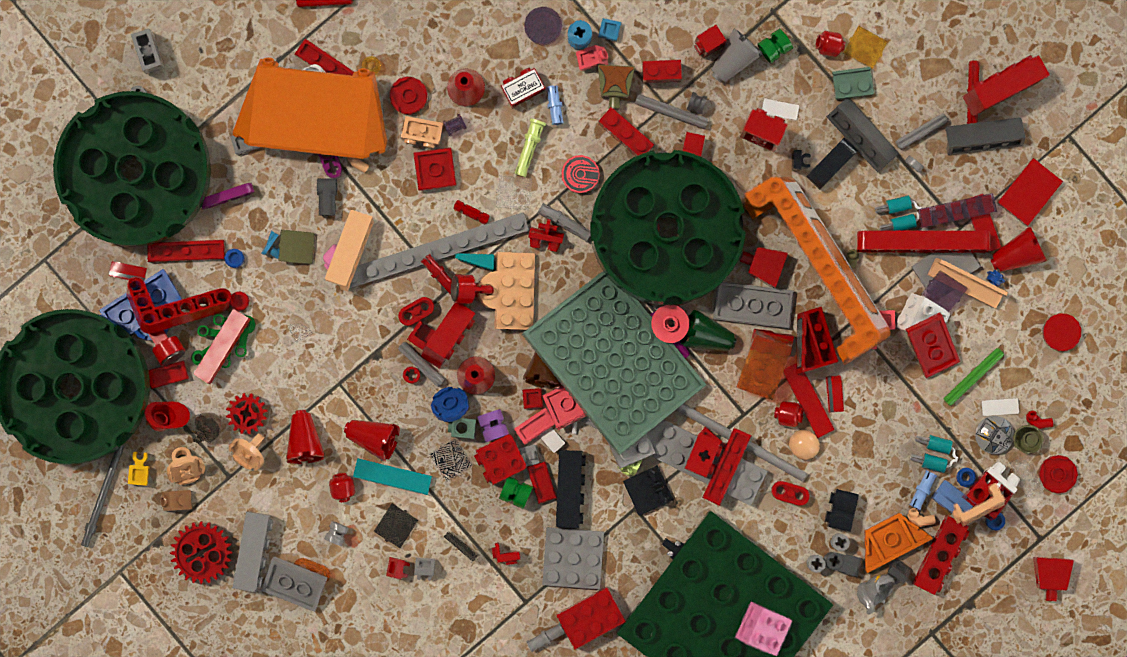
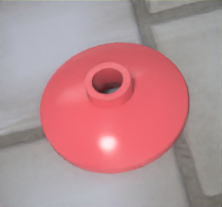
(661, 326)

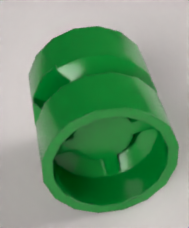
(776, 45)
(515, 492)

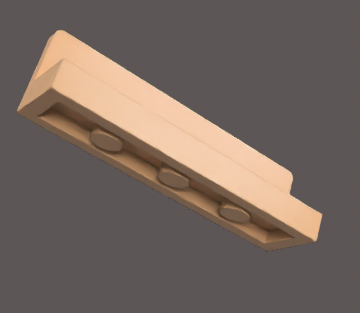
(349, 249)
(976, 287)

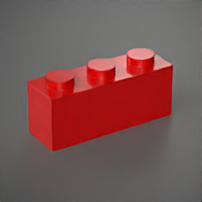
(625, 133)

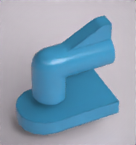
(274, 251)

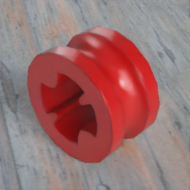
(416, 371)

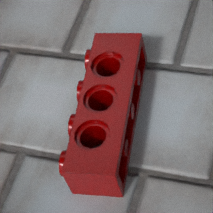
(931, 560)

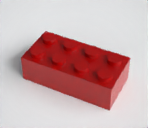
(1005, 84)

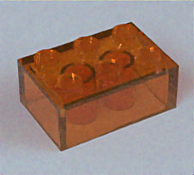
(764, 364)

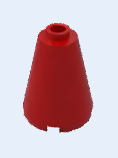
(469, 93)
(1019, 252)
(485, 377)
(373, 437)
(303, 440)

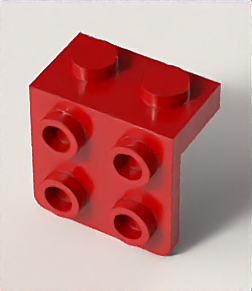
(500, 459)

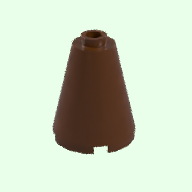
(539, 374)

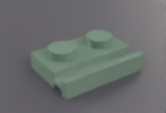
(852, 83)

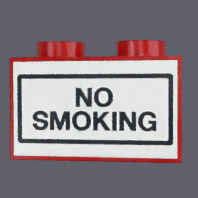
(522, 87)

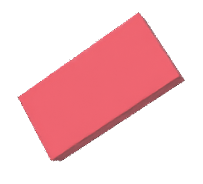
(534, 426)

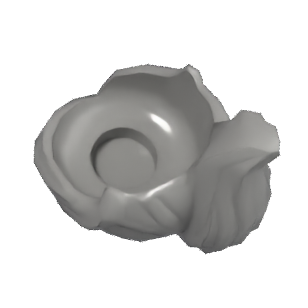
(875, 591)

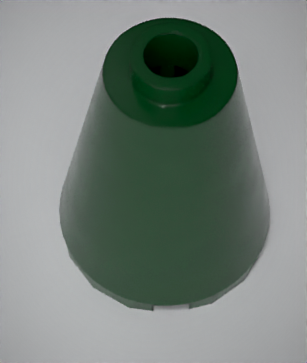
(707, 334)

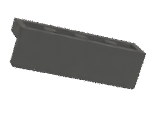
(862, 135)
(985, 136)

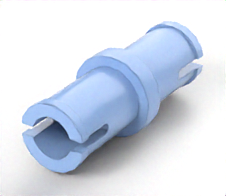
(554, 105)
(923, 490)

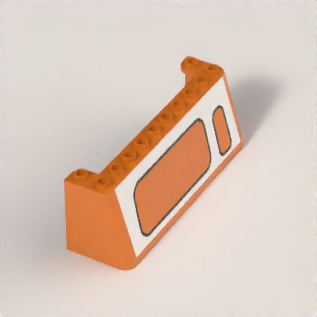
(826, 259)

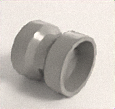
(336, 538)

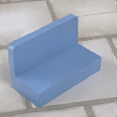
(948, 495)

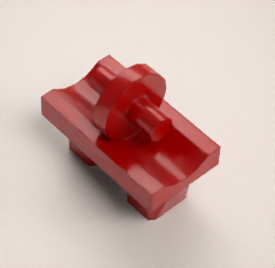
(552, 236)

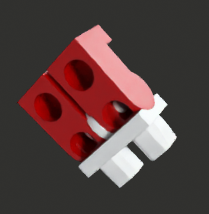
(979, 490)

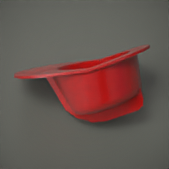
(166, 415)

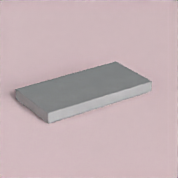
(753, 305)

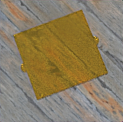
(865, 47)

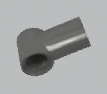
(327, 191)

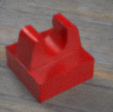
(395, 568)

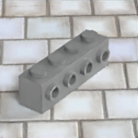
(252, 551)

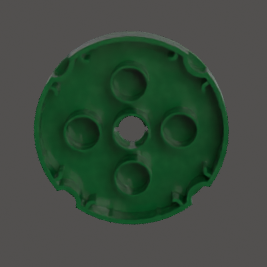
(172, 161)
(660, 267)
(111, 392)

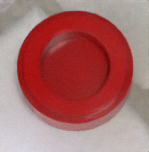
(239, 301)

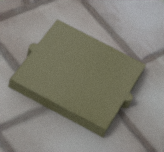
(296, 246)

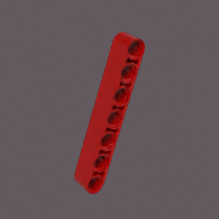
(923, 241)

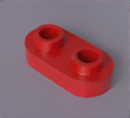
(416, 311)
(790, 492)

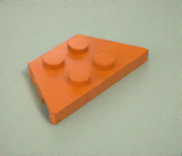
(890, 540)

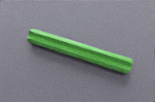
(973, 377)

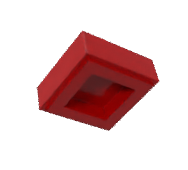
(532, 398)

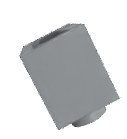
(147, 51)

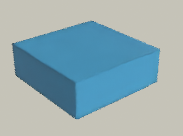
(609, 29)

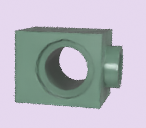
(471, 427)

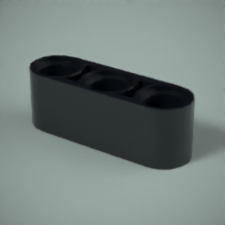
(832, 163)

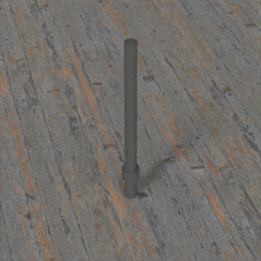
(91, 527)

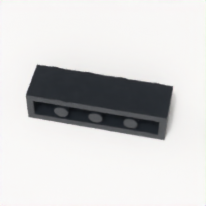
(569, 489)

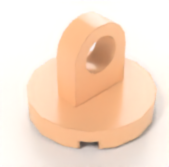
(247, 453)
(186, 468)

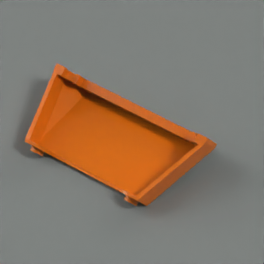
(312, 112)

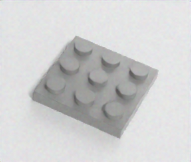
(573, 558)

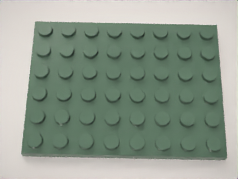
(613, 362)

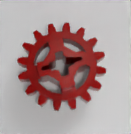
(239, 411)

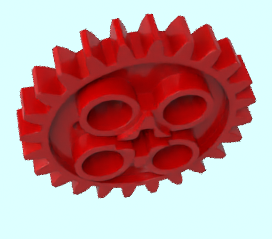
(210, 567)

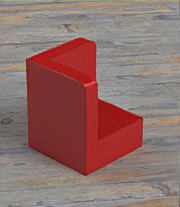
(693, 143)
(420, 335)

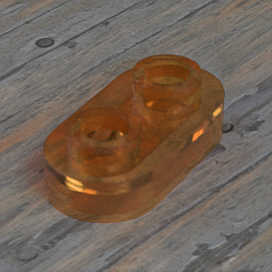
(314, 567)

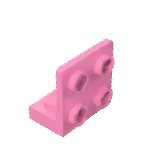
(763, 629)

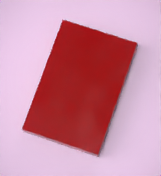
(1030, 192)
(933, 345)

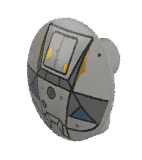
(994, 434)

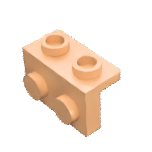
(422, 131)

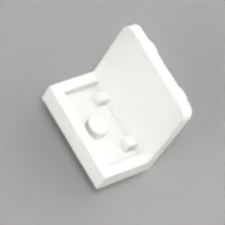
(918, 309)

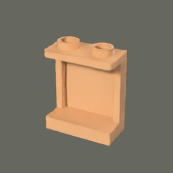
(981, 510)

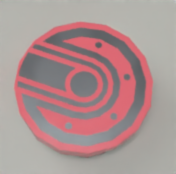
(580, 174)

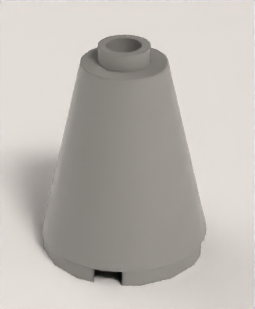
(734, 56)

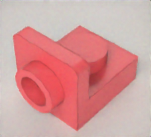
(592, 57)

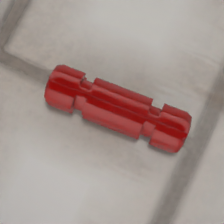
(471, 212)

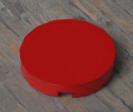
(408, 95)
(1061, 332)
(1058, 474)

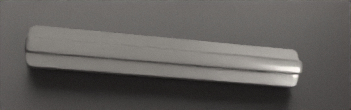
(671, 111)

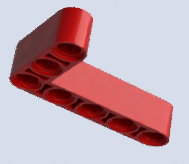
(174, 309)

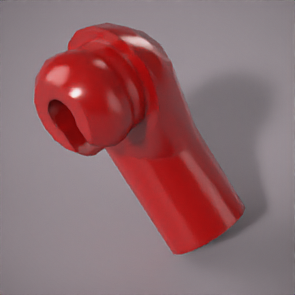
(1033, 419)

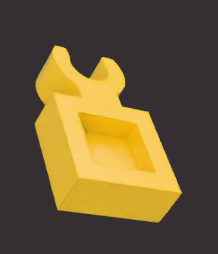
(139, 473)

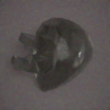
(207, 427)

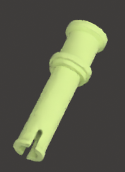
(532, 138)

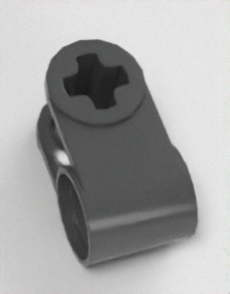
(845, 563)

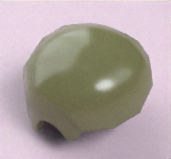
(1028, 439)

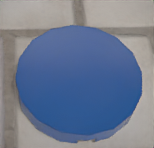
(450, 404)

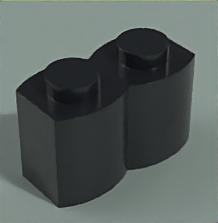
(842, 510)

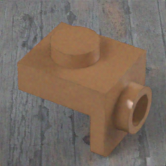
(176, 500)

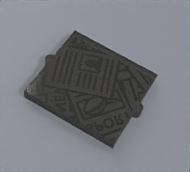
(396, 525)

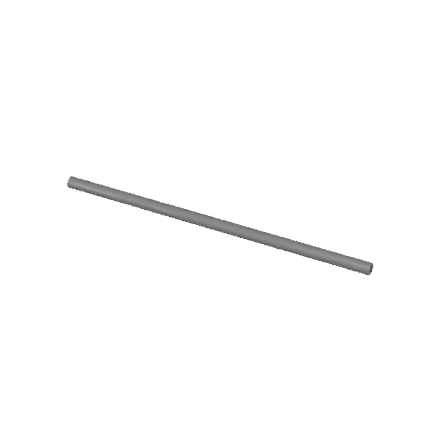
(751, 447)

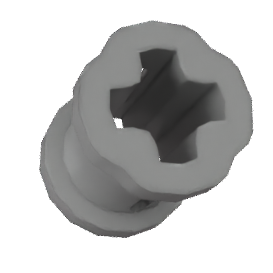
(845, 544)
(819, 568)

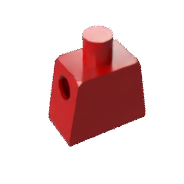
(765, 265)
(1052, 575)

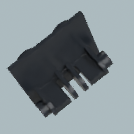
(648, 490)

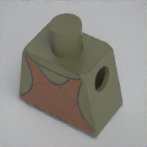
(615, 83)

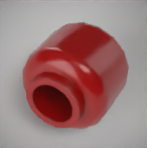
(830, 43)
(789, 414)
(342, 487)

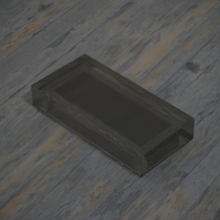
(461, 546)

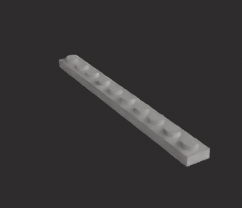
(440, 249)

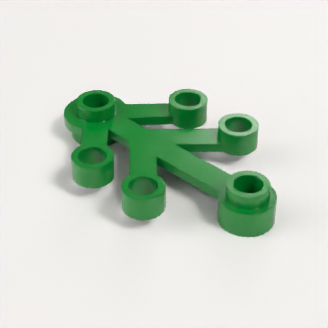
(213, 332)

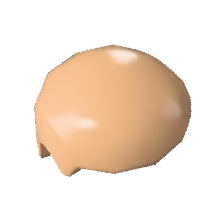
(804, 444)

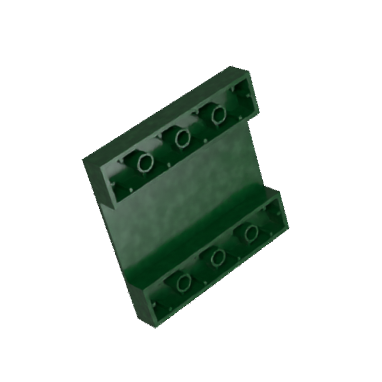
(707, 592)

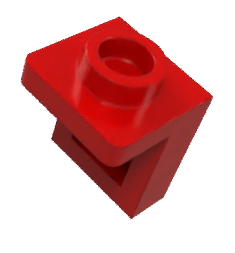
(509, 558)

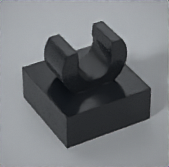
(797, 160)

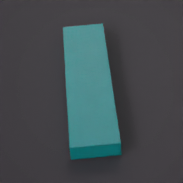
(392, 476)

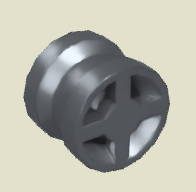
(696, 103)

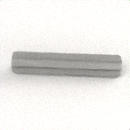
(921, 131)
(421, 364)

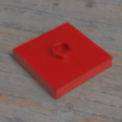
(434, 169)

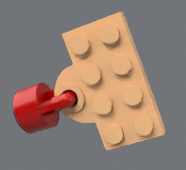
(505, 290)

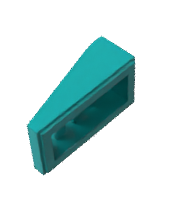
(481, 260)

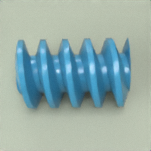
(584, 29)

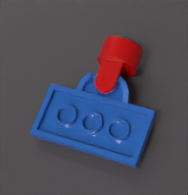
(161, 292)

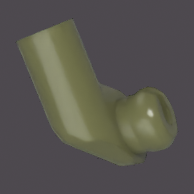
(852, 258)

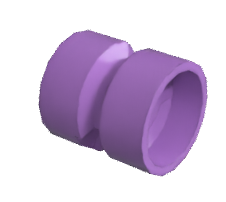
(491, 433)

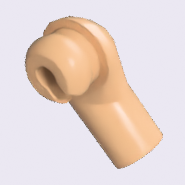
(358, 164)
(919, 520)

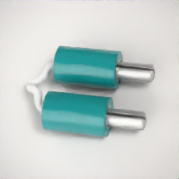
(898, 205)
(936, 444)

